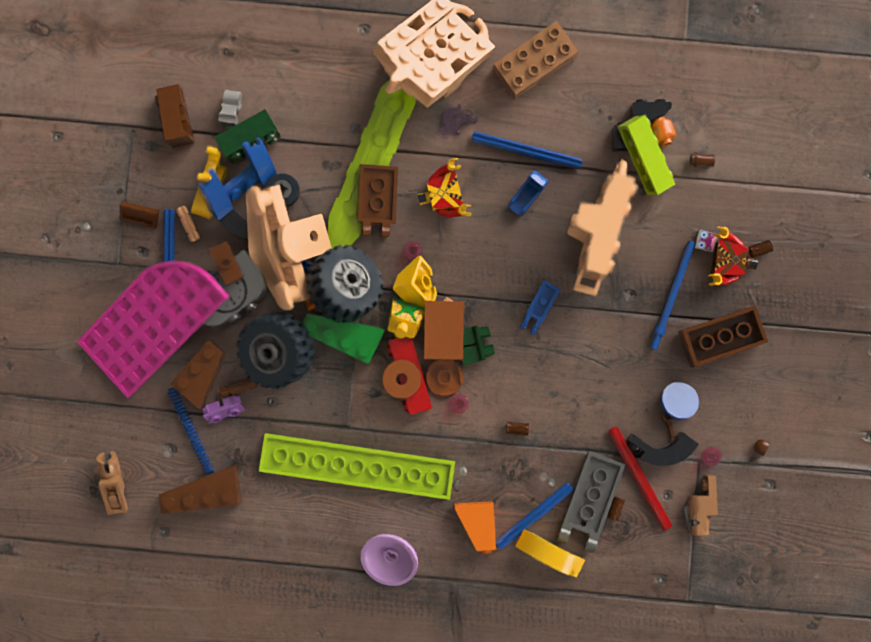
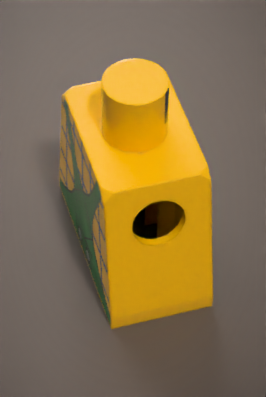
(405, 318)

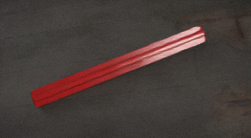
(640, 478)

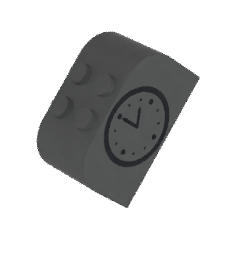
(242, 294)

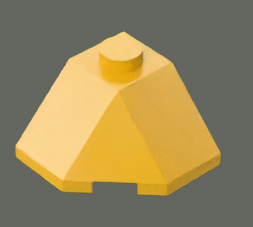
(414, 283)

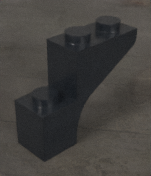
(640, 107)

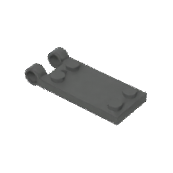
(592, 499)

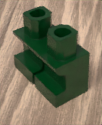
(477, 352)

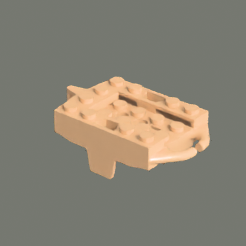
(433, 54)
(599, 228)

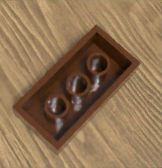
(723, 336)

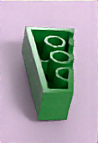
(351, 338)

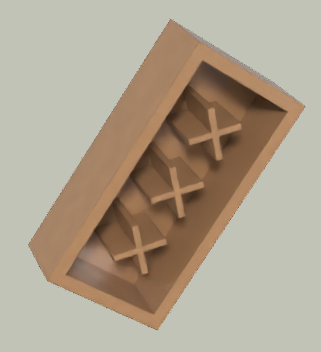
(535, 60)

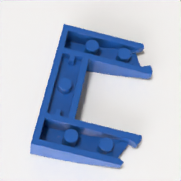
(219, 197)

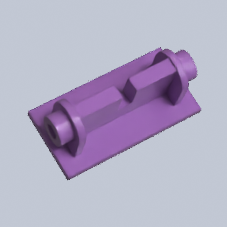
(215, 413)

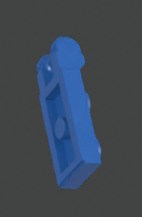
(541, 305)

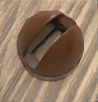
(761, 447)

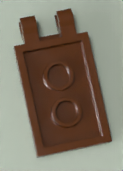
(377, 198)

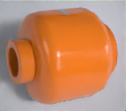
(663, 130)

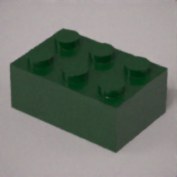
(256, 126)

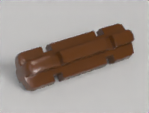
(237, 388)

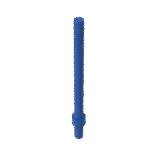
(659, 331)

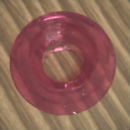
(411, 244)
(465, 403)
(717, 456)

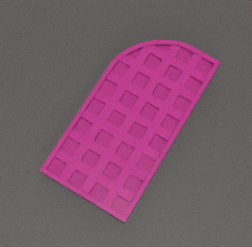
(151, 322)

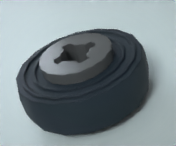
(290, 192)

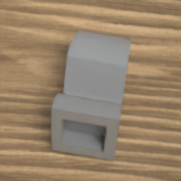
(230, 106)

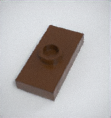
(139, 214)
(226, 263)

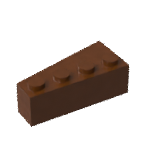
(207, 492)

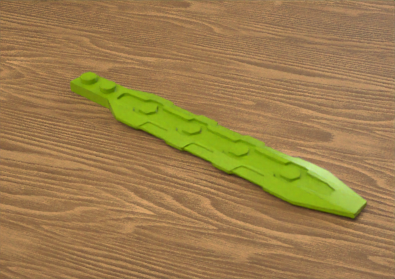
(376, 147)

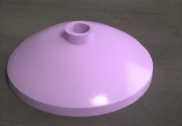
(389, 567)

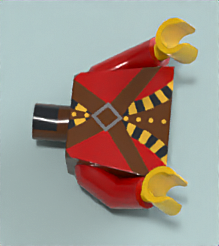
(730, 259)

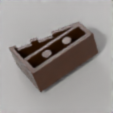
(174, 116)
(199, 374)

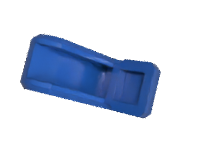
(527, 193)

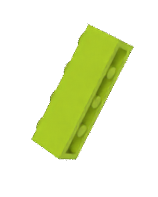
(646, 155)

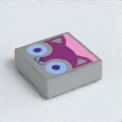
(705, 241)

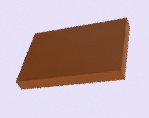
(444, 330)

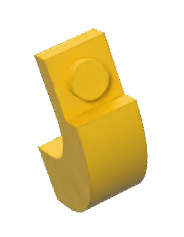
(549, 553)

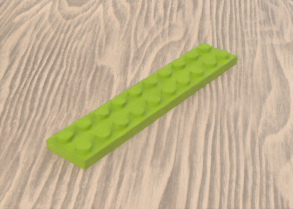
(357, 466)

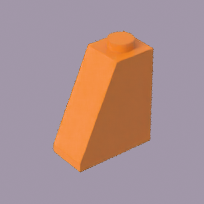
(479, 524)

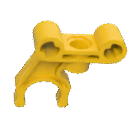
(199, 206)

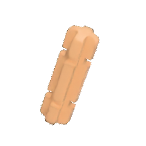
(188, 223)

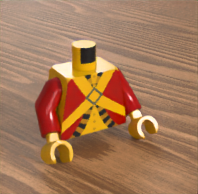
(445, 192)

